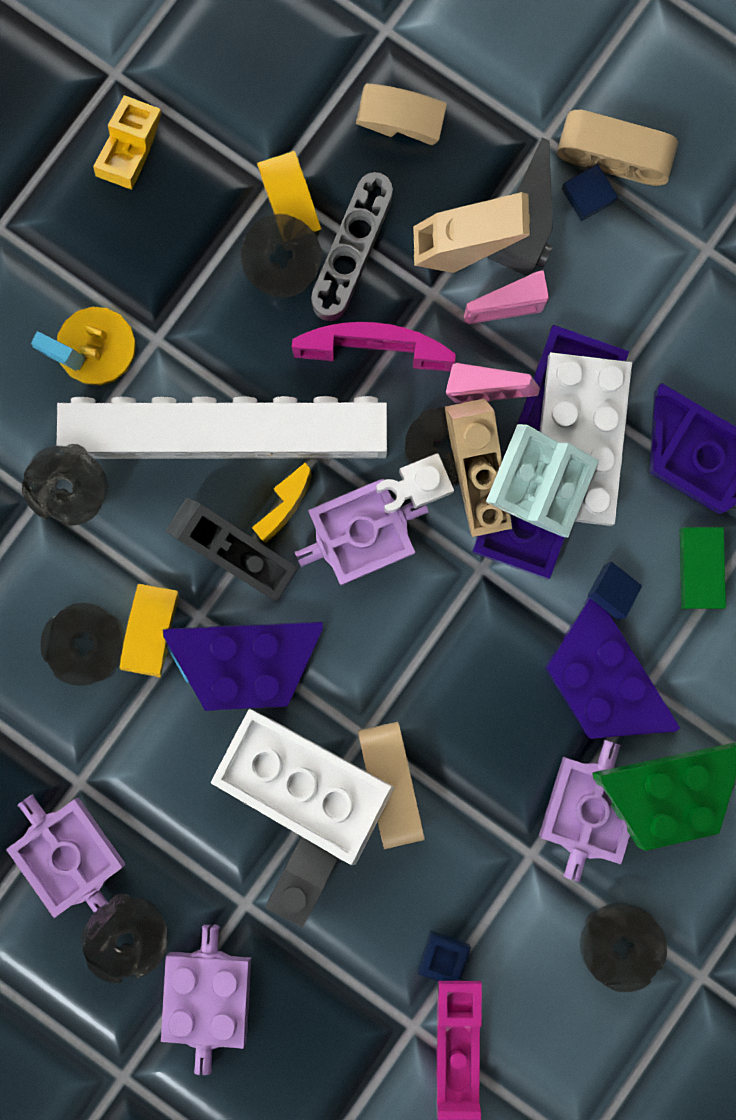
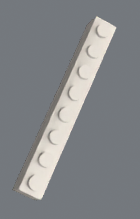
(225, 429)

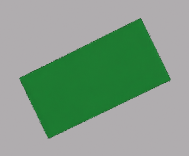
(702, 568)

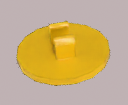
(104, 342)

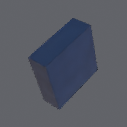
(589, 192)
(614, 591)
(443, 958)

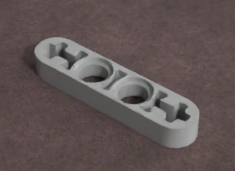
(350, 246)

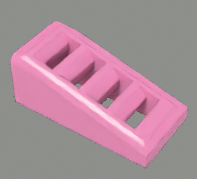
(513, 300)
(477, 382)

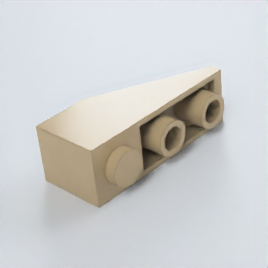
(471, 232)
(477, 463)

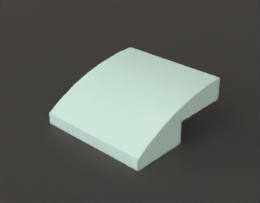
(542, 480)

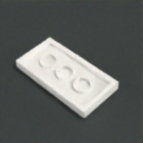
(588, 408)
(303, 786)

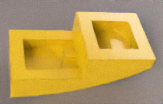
(129, 142)
(288, 189)
(291, 492)
(144, 643)

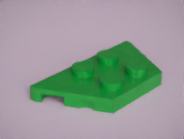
(672, 795)

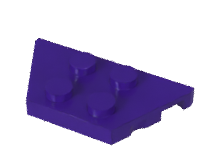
(693, 450)
(244, 662)
(605, 680)

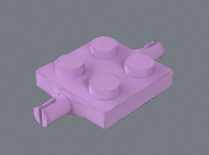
(358, 534)
(582, 814)
(65, 856)
(206, 999)

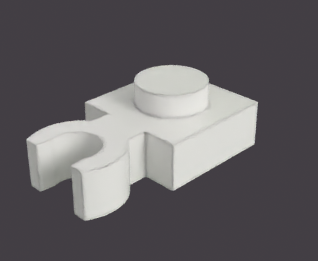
(421, 482)

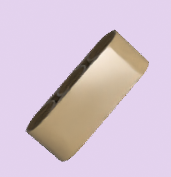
(617, 147)
(387, 760)

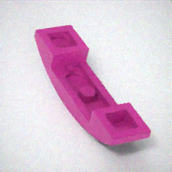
(321, 343)
(458, 1049)

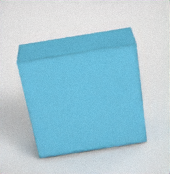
(57, 351)

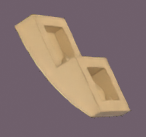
(401, 111)

